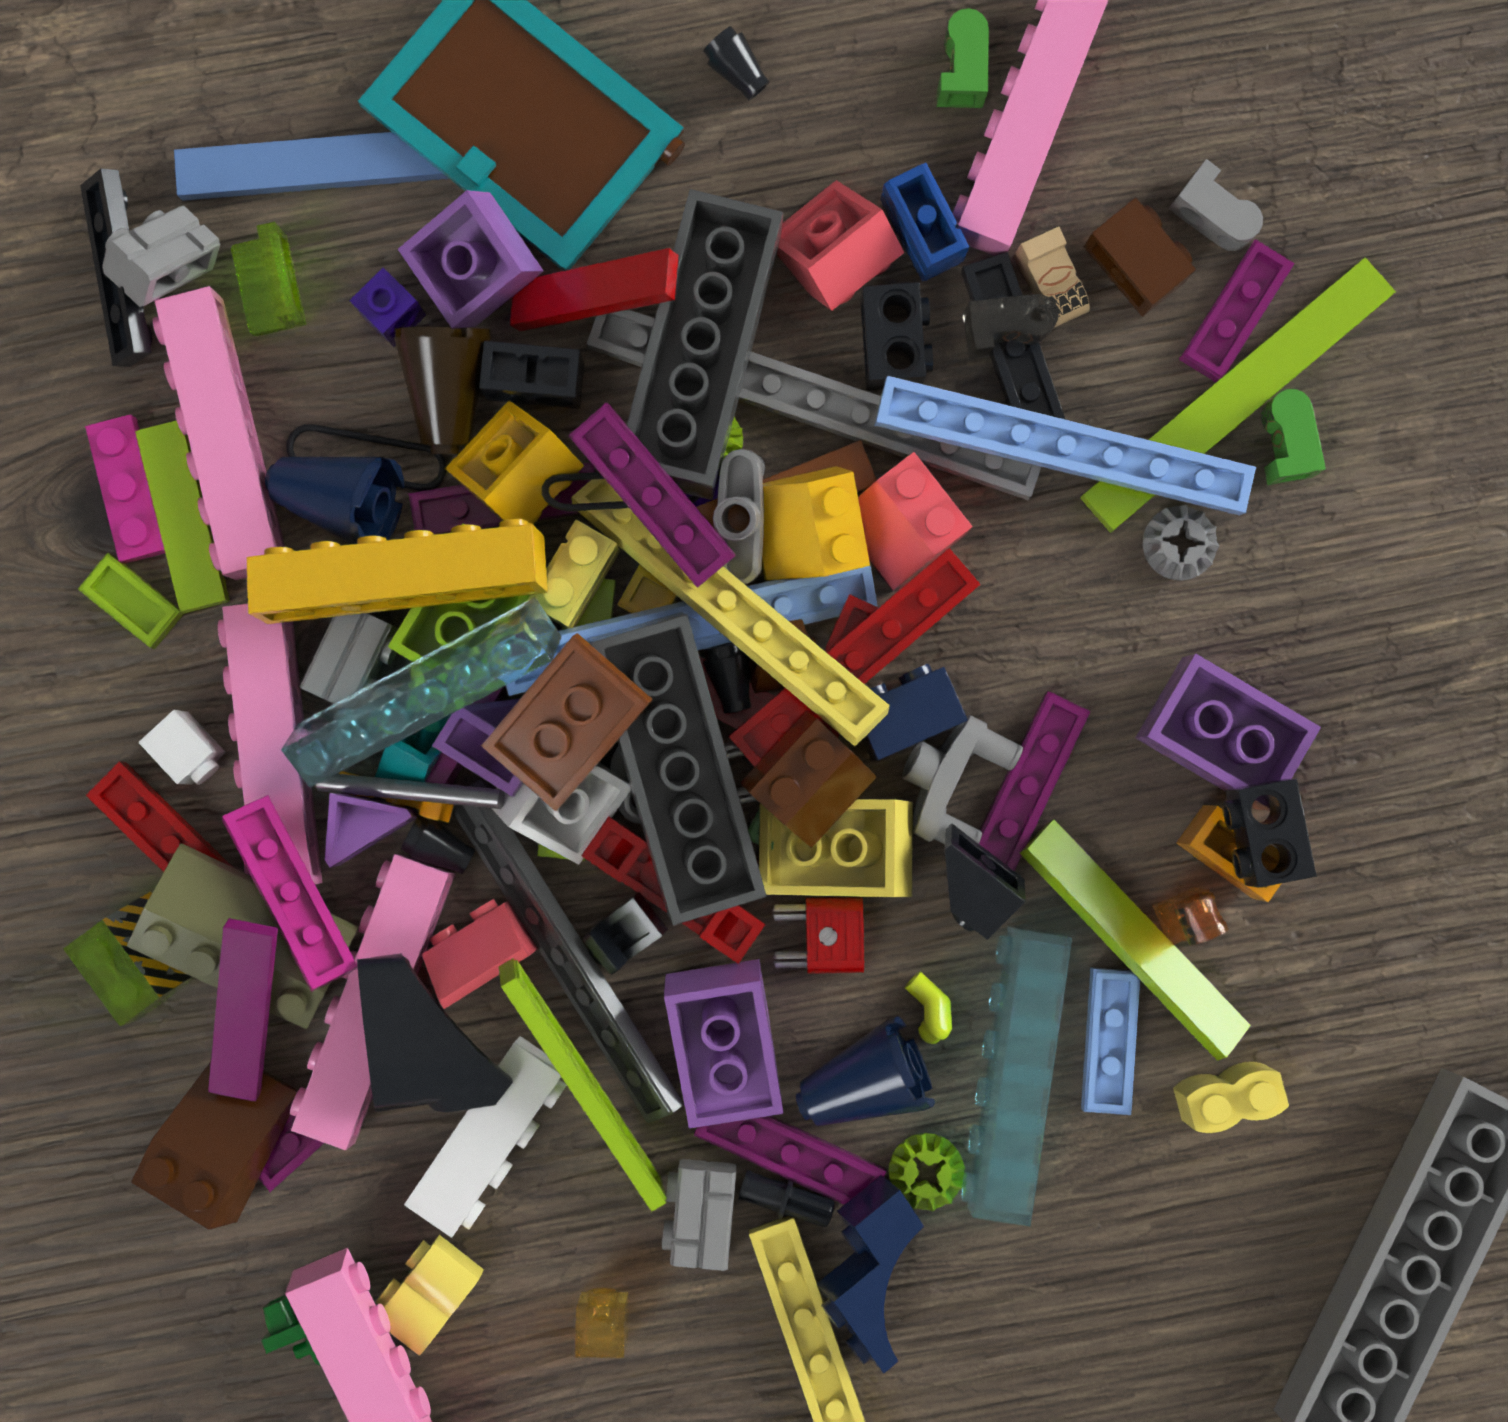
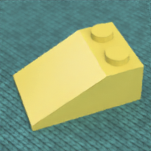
(858, 856)

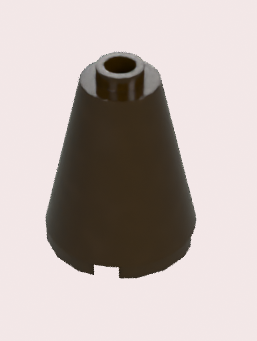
(442, 381)

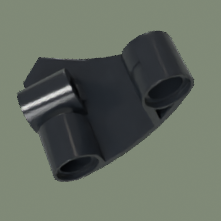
(416, 1047)

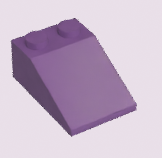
(723, 1043)

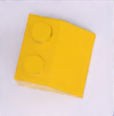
(511, 462)
(812, 526)

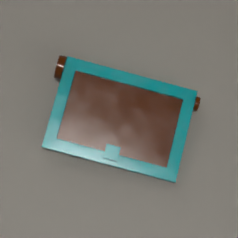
(525, 115)

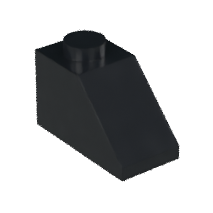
(980, 885)

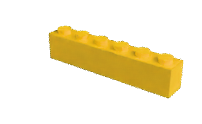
(397, 572)

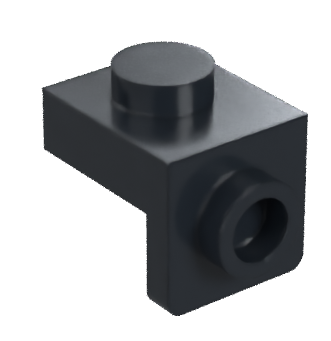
(624, 933)

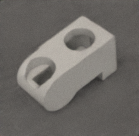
(1216, 211)

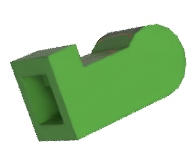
(968, 49)
(1294, 438)

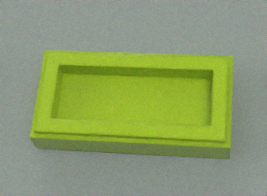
(131, 601)

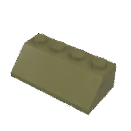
(186, 924)

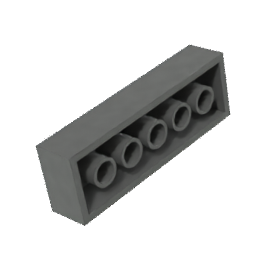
(704, 338)
(682, 773)

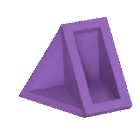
(466, 733)
(360, 823)

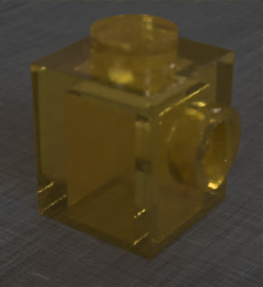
(601, 1324)

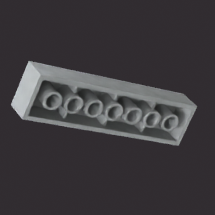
(1408, 1263)

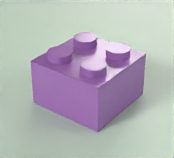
(470, 259)

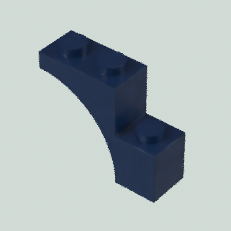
(878, 1231)

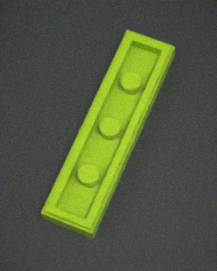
(179, 520)

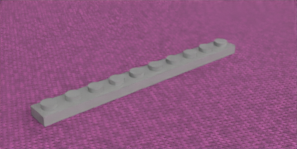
(825, 406)

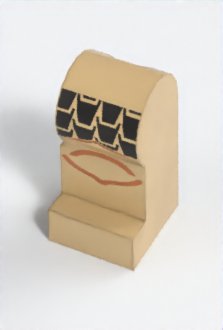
(1052, 274)

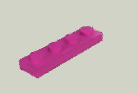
(289, 893)

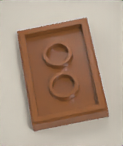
(566, 722)

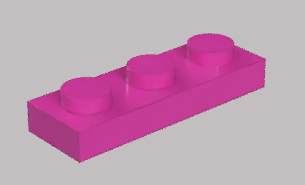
(125, 488)

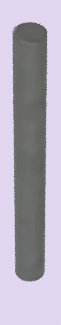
(413, 790)

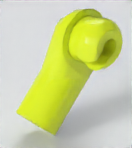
(937, 1008)

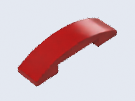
(628, 860)

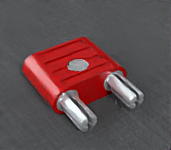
(832, 935)

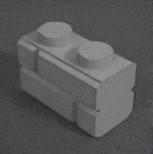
(160, 254)
(349, 656)
(702, 1214)

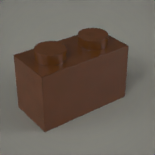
(1140, 256)

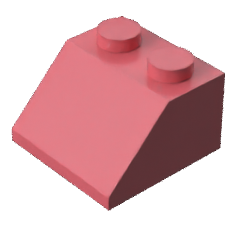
(837, 244)
(908, 521)
(472, 956)

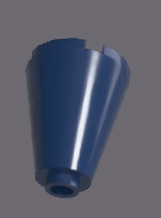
(339, 493)
(868, 1080)

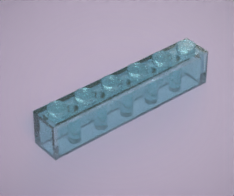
(423, 692)
(1018, 1075)

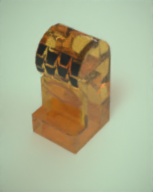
(1190, 917)

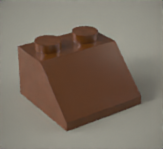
(808, 779)

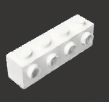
(483, 1140)

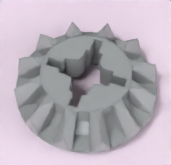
(1164, 556)

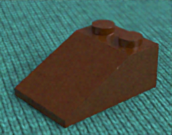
(214, 1150)

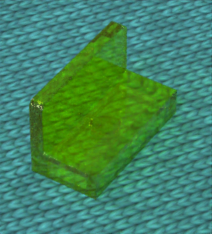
(268, 282)

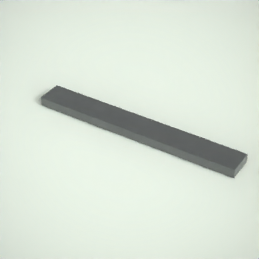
(569, 961)

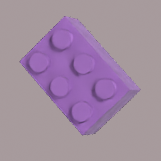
(1226, 728)

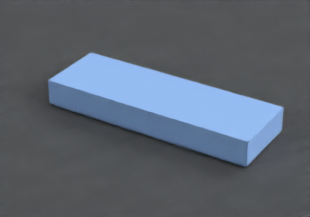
(1110, 1041)

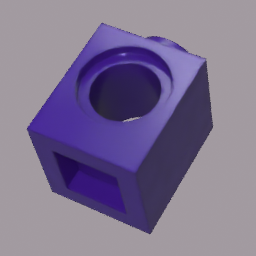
(387, 305)

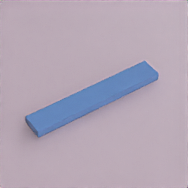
(298, 166)

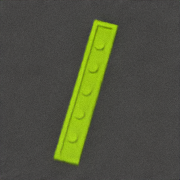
(1135, 940)
(582, 1083)

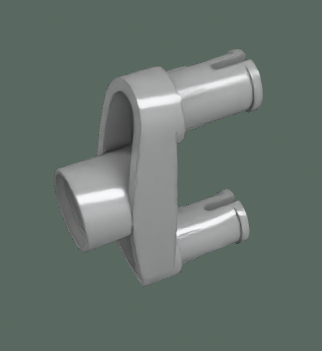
(742, 485)
(940, 769)

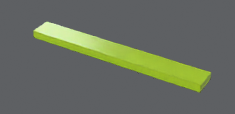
(1255, 380)

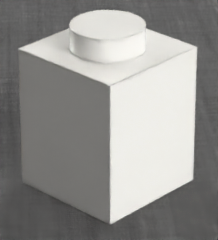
(183, 748)

